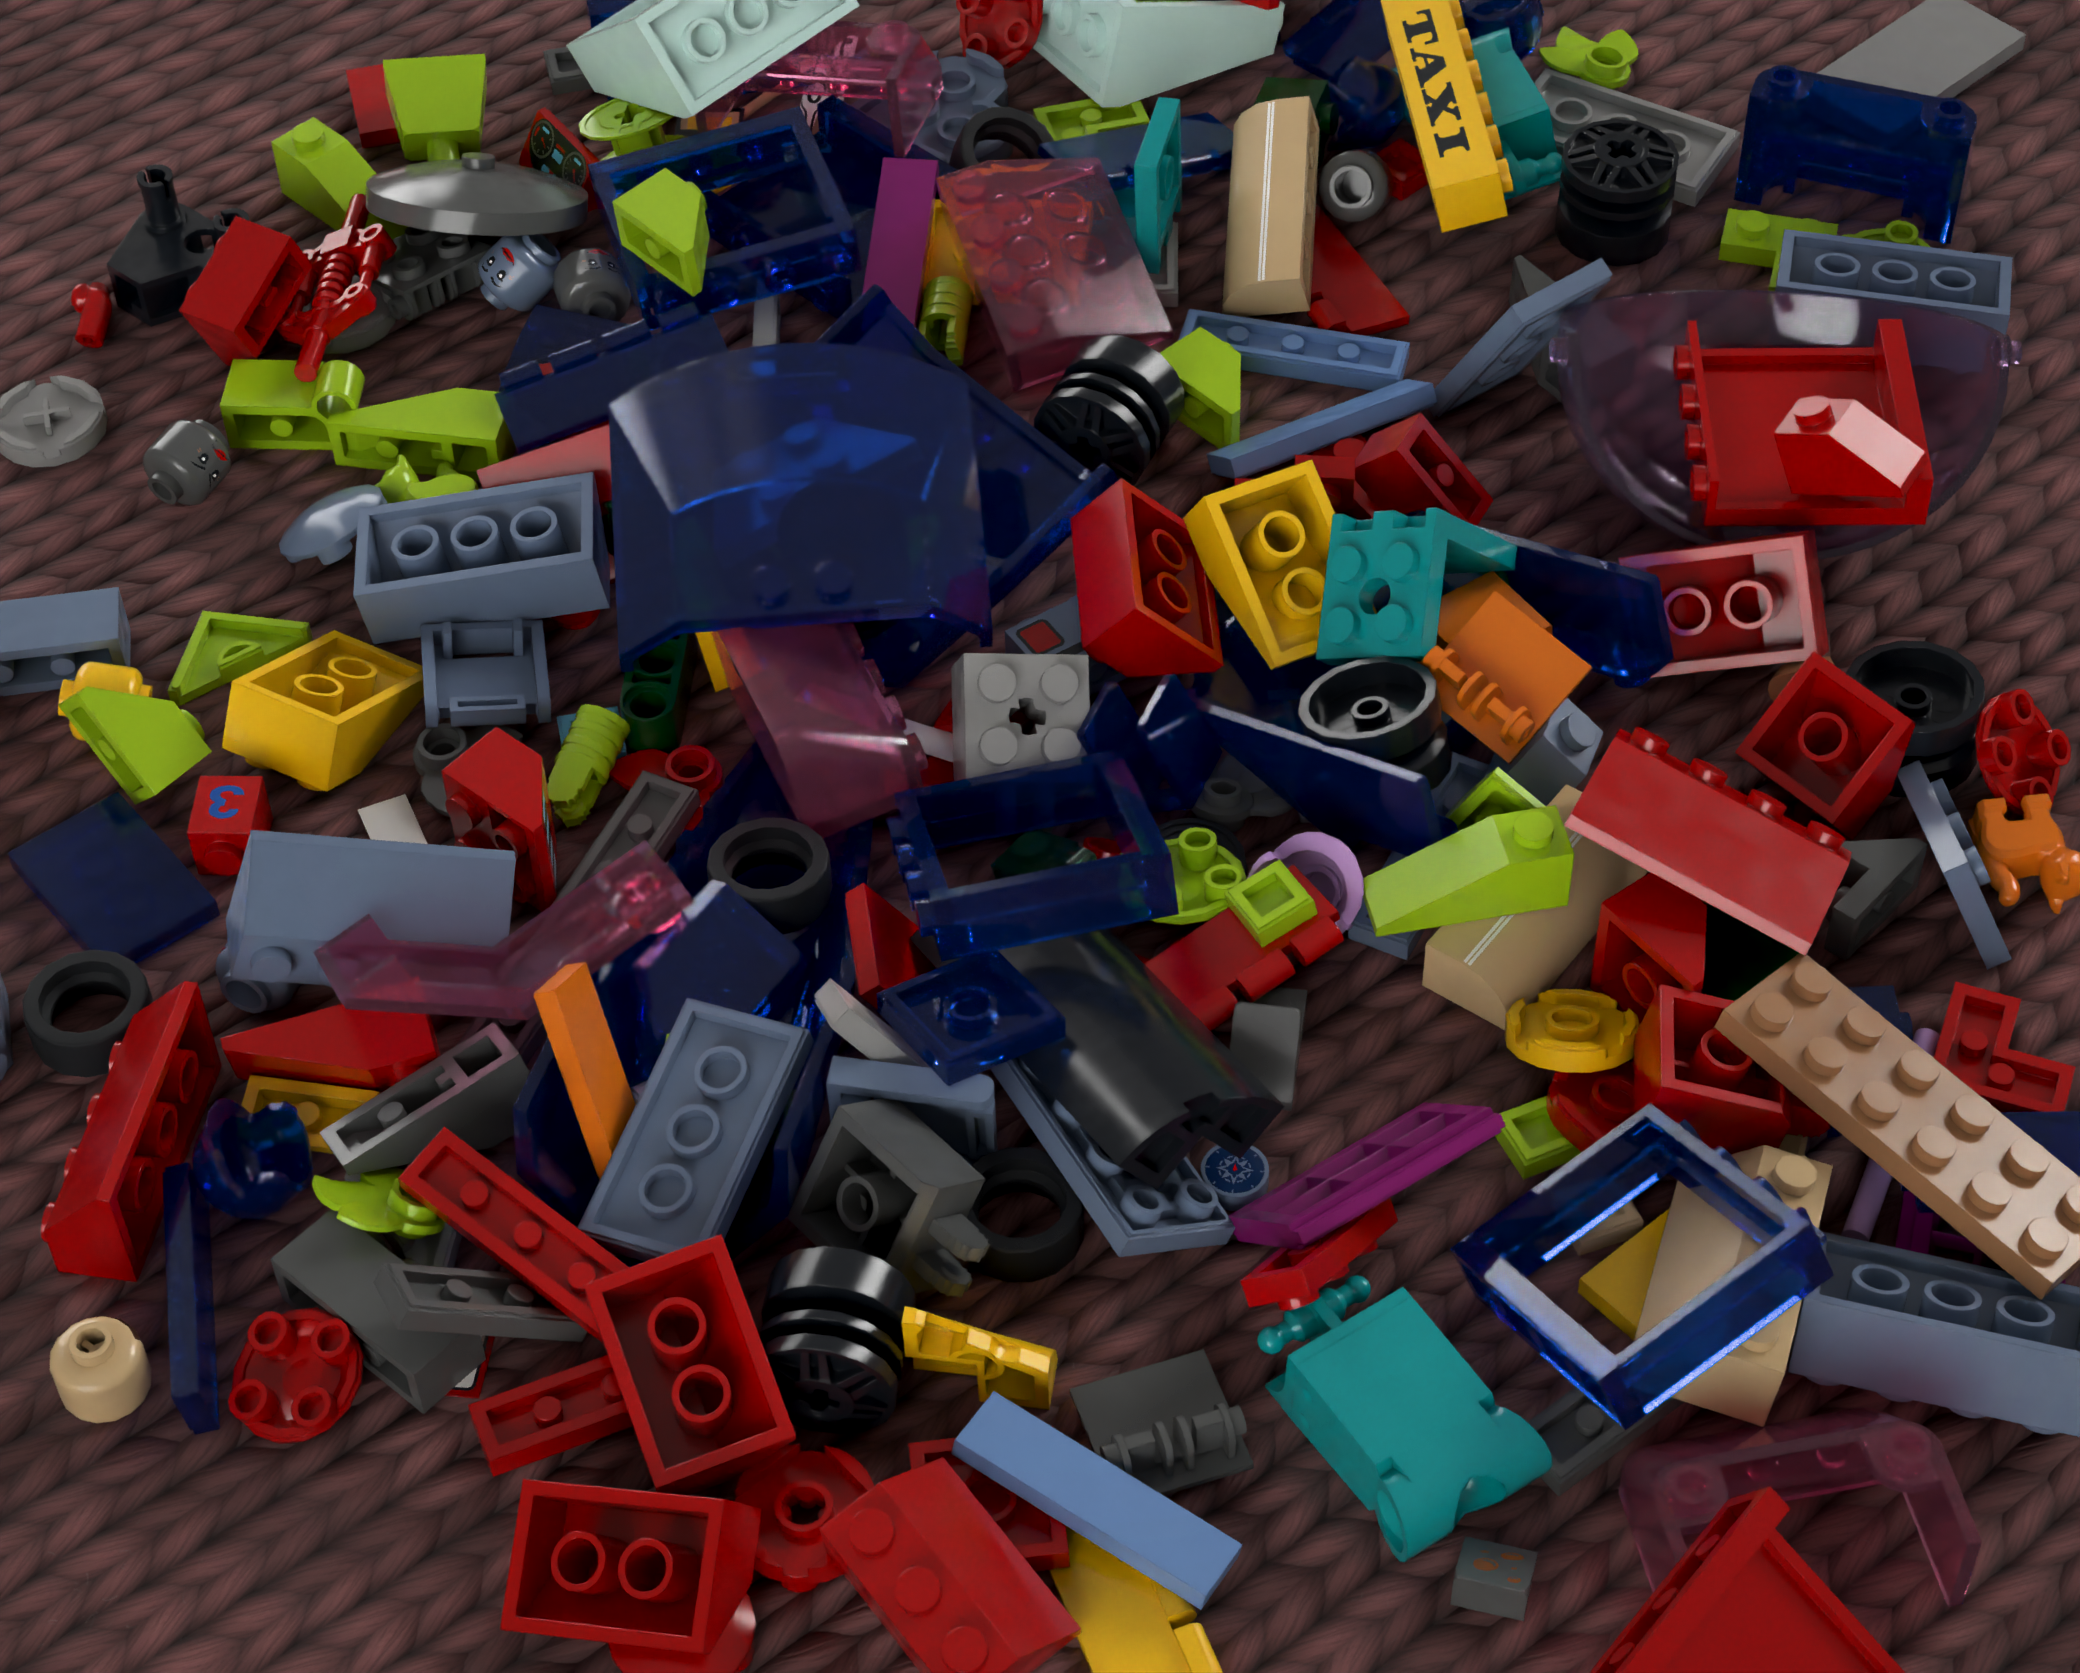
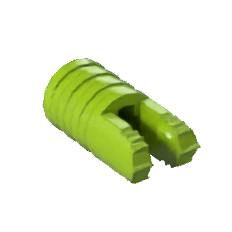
(946, 316)
(585, 762)

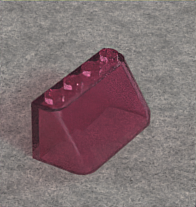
(821, 721)

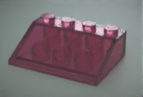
(1049, 261)

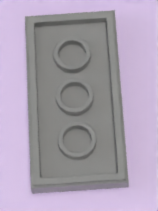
(1931, 50)
(1701, 144)

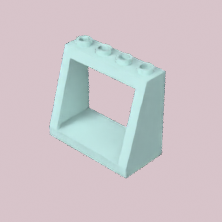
(1145, 48)
(695, 51)

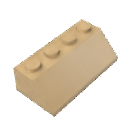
(1704, 1246)

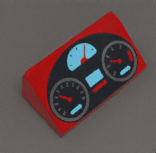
(558, 152)

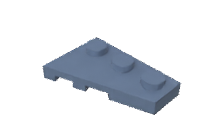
(1956, 858)

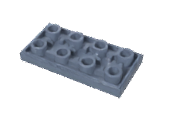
(1125, 1208)

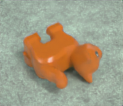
(2025, 849)

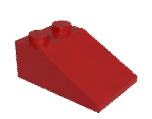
(1740, 601)

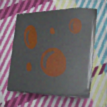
(1493, 1578)

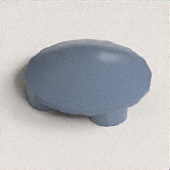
(328, 525)

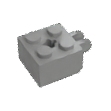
(995, 686)

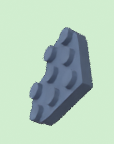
(969, 87)

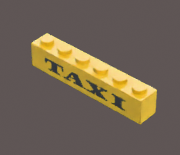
(1447, 113)

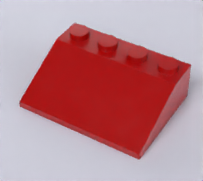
(1712, 838)

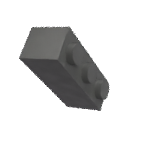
(336, 1271)

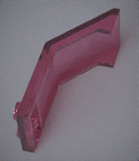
(499, 981)

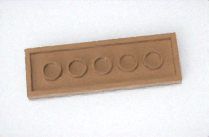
(1913, 1119)

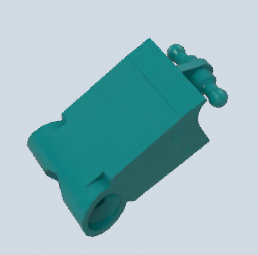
(1518, 113)
(1400, 1414)

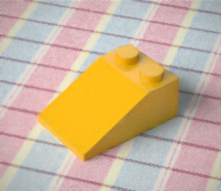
(1269, 557)
(321, 709)

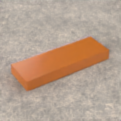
(586, 1059)

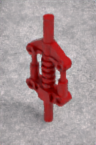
(335, 300)

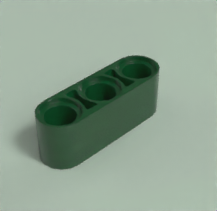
(658, 694)

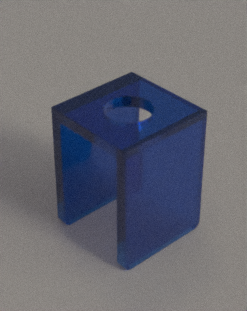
(1162, 744)

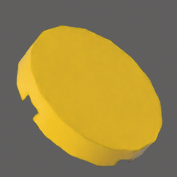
(1571, 1031)

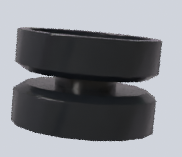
(1936, 692)
(1382, 711)

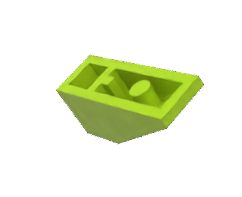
(324, 173)
(427, 429)
(1480, 873)

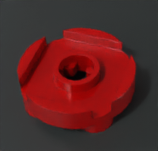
(811, 1478)

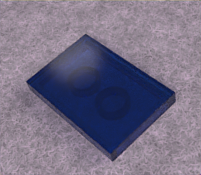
(114, 881)

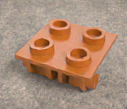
(1504, 676)

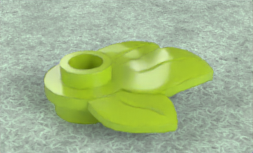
(1598, 63)
(378, 1204)

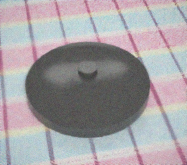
(476, 197)

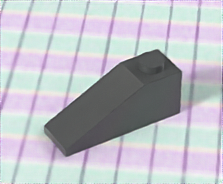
(463, 1089)

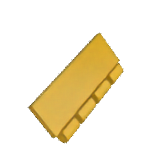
(1128, 1616)

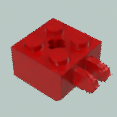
(1710, 1082)

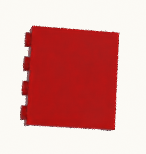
(1745, 393)
(1744, 1607)

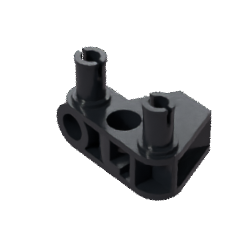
(163, 250)

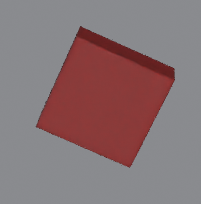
(1405, 167)

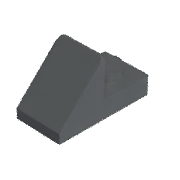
(1872, 888)
(1269, 1039)

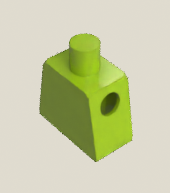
(437, 104)

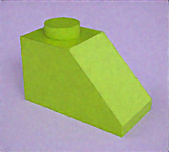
(666, 227)
(1211, 385)
(137, 738)

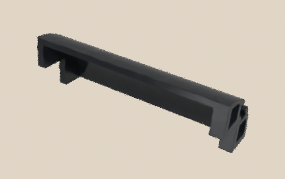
(1134, 1057)

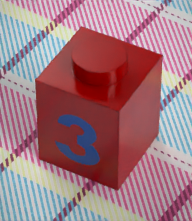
(222, 821)

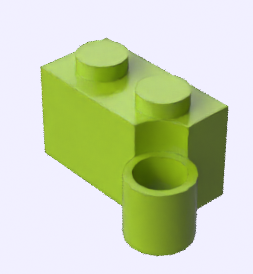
(275, 410)

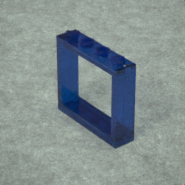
(716, 161)
(1042, 902)
(1698, 1333)

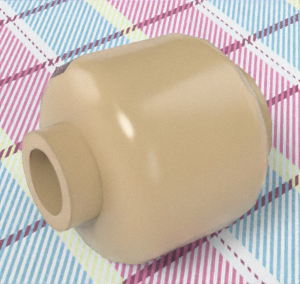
(100, 1369)

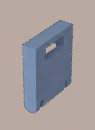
(485, 687)
(957, 1113)

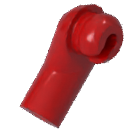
(96, 311)

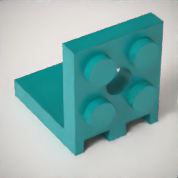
(1157, 184)
(1412, 560)

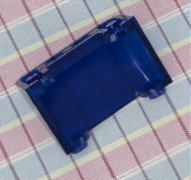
(1858, 140)

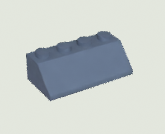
(1906, 274)
(482, 557)
(310, 888)
(1942, 1336)

